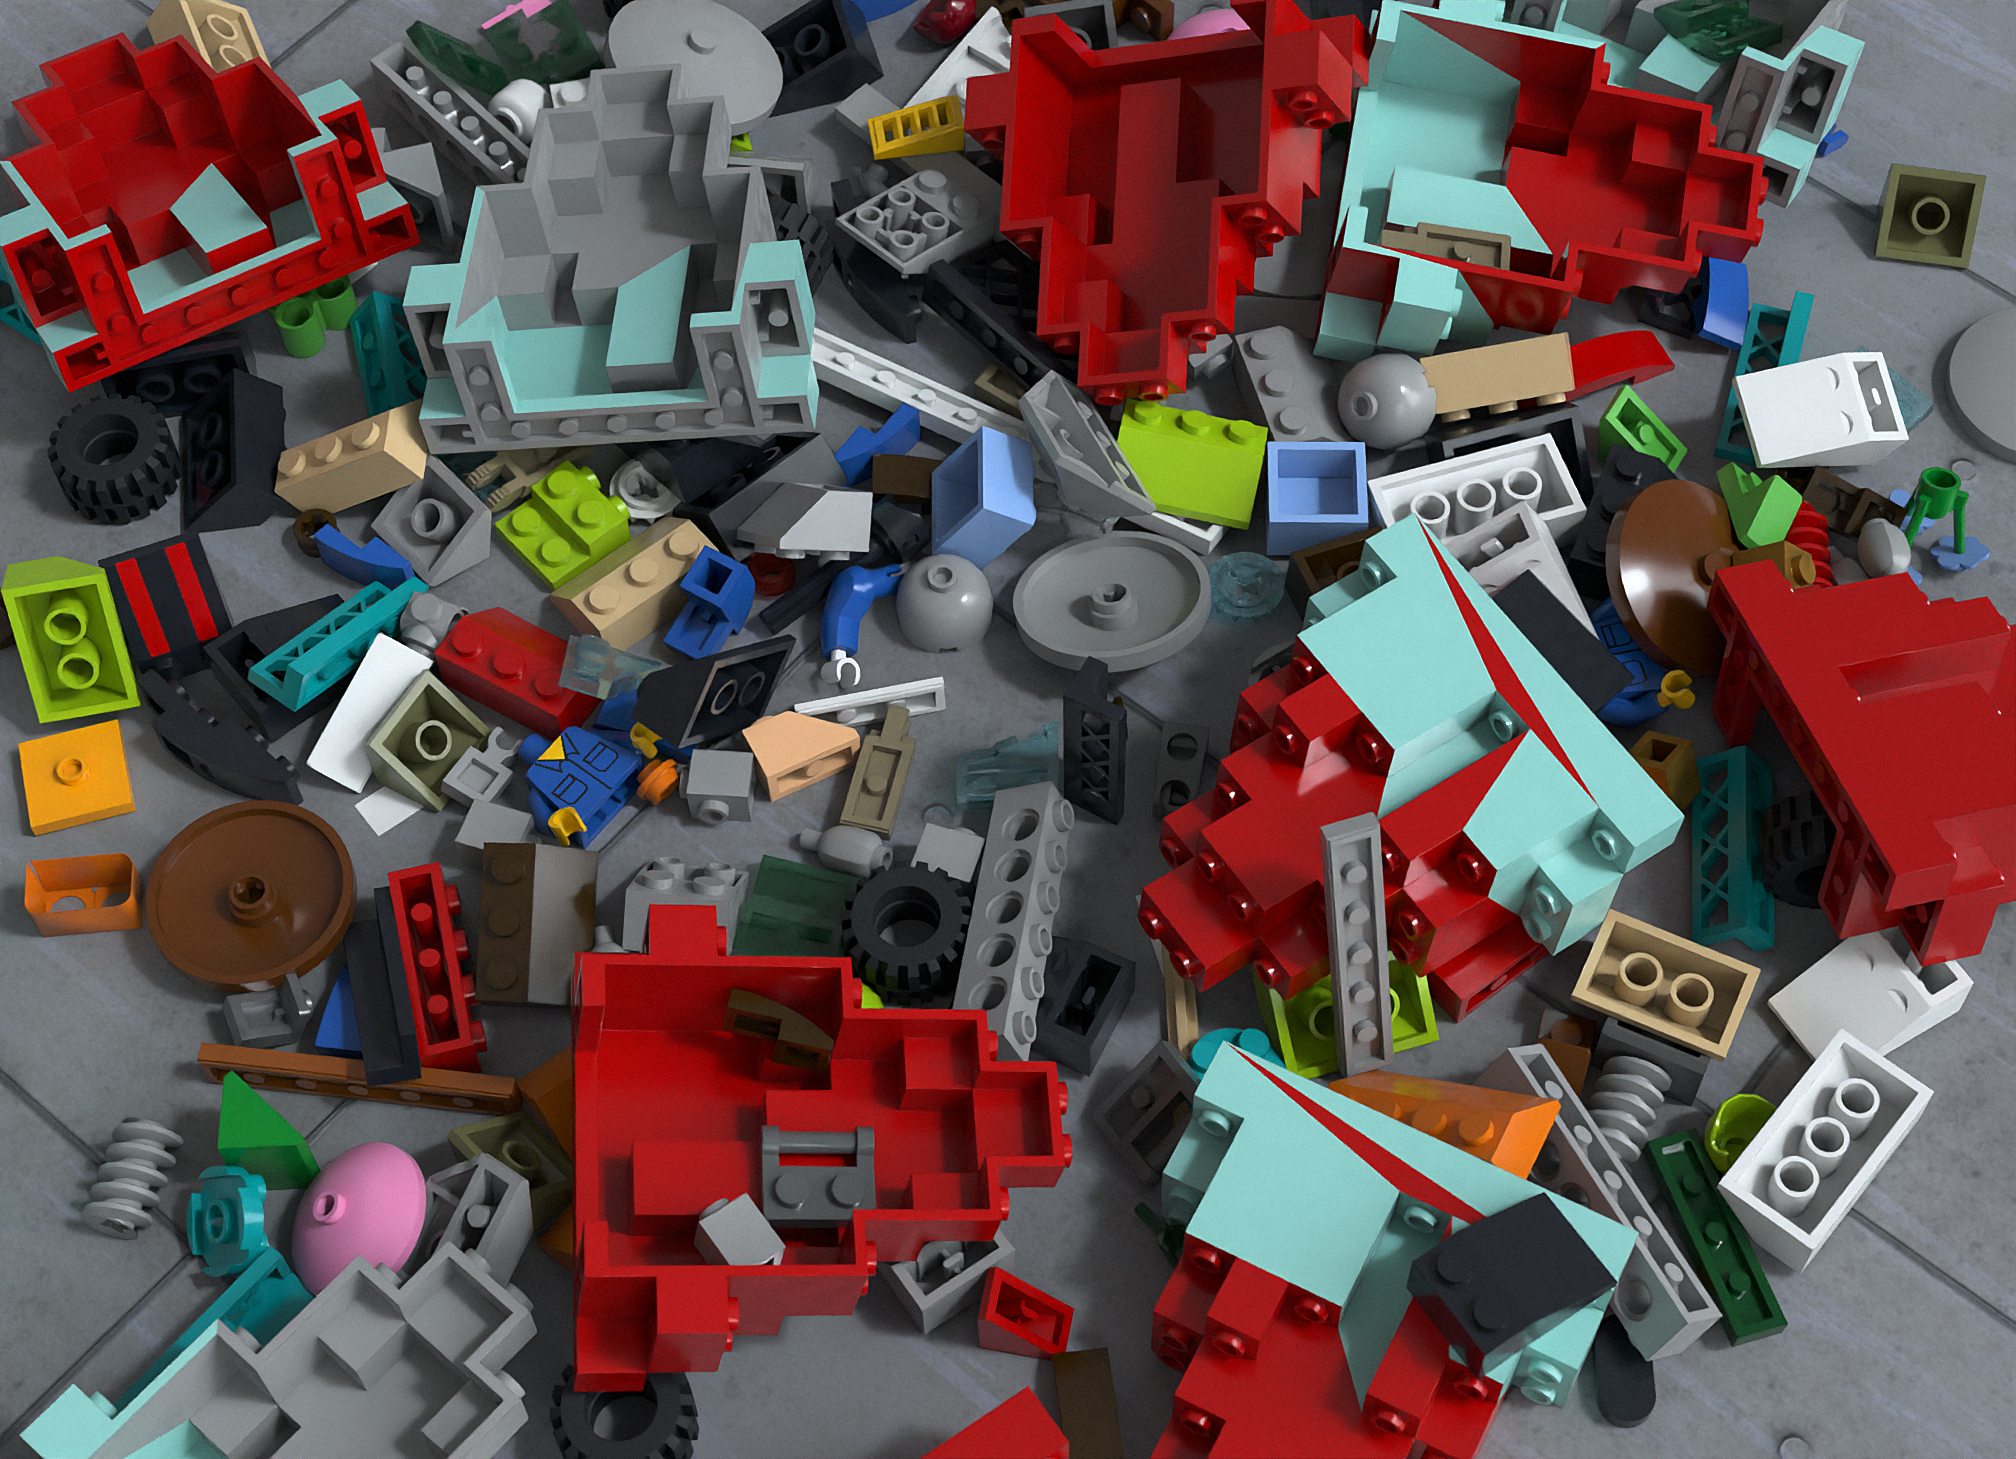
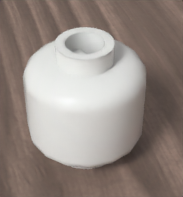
(518, 107)

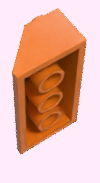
(1481, 1121)

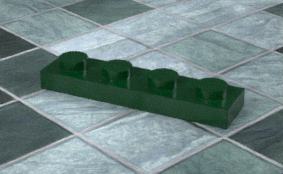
(1714, 1237)

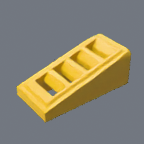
(931, 114)

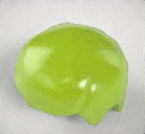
(1735, 1127)

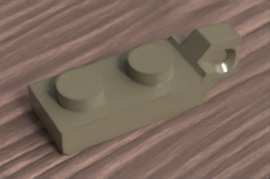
(1451, 243)
(881, 776)

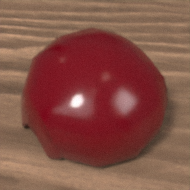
(945, 20)

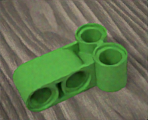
(308, 315)

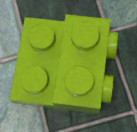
(565, 525)

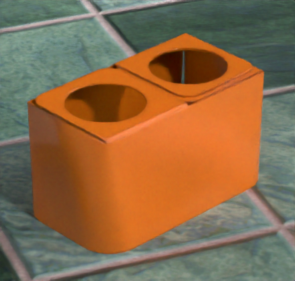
(75, 879)

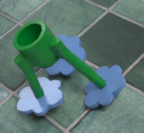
(1931, 500)

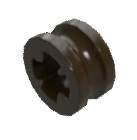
(307, 525)

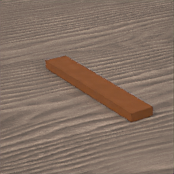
(347, 1080)

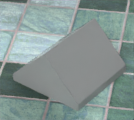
(417, 179)
(436, 524)

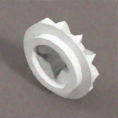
(626, 486)

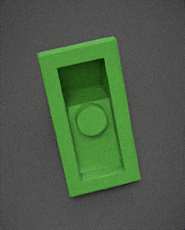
(1635, 427)
(1758, 508)

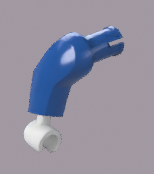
(841, 617)

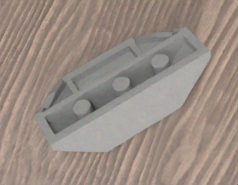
(1081, 451)
(477, 1208)

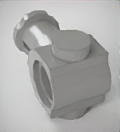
(428, 622)

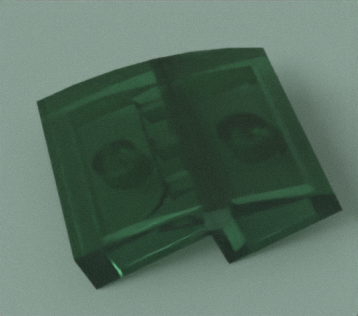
(1717, 27)
(546, 46)
(457, 59)
(794, 911)

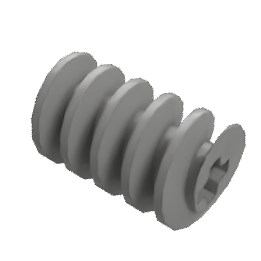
(1625, 1104)
(127, 1177)

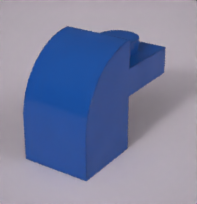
(717, 604)

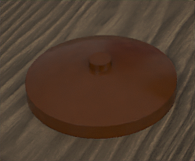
(1663, 568)
(251, 896)

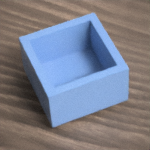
(1313, 493)
(983, 497)

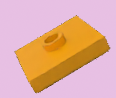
(76, 777)

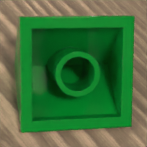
(262, 1139)

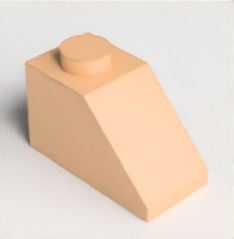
(798, 751)

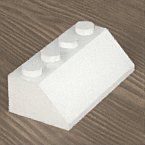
(1478, 486)
(1822, 1149)

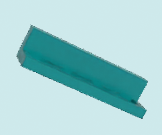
(1790, 350)
(379, 359)
(333, 651)
(1748, 797)
(259, 1301)

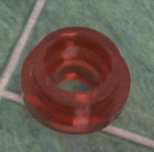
(768, 563)

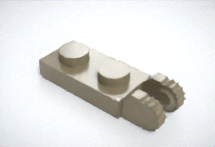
(522, 470)

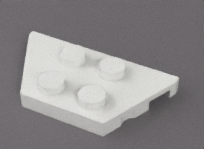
(980, 53)

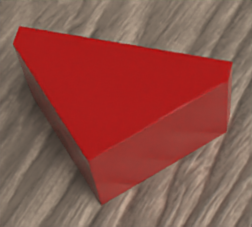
(1021, 1318)

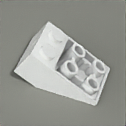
(1821, 412)
(1508, 547)
(1872, 992)

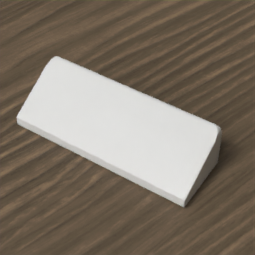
(370, 697)
(873, 705)

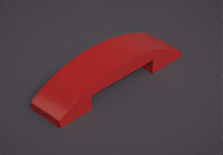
(1611, 360)

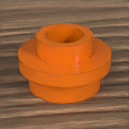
(658, 780)

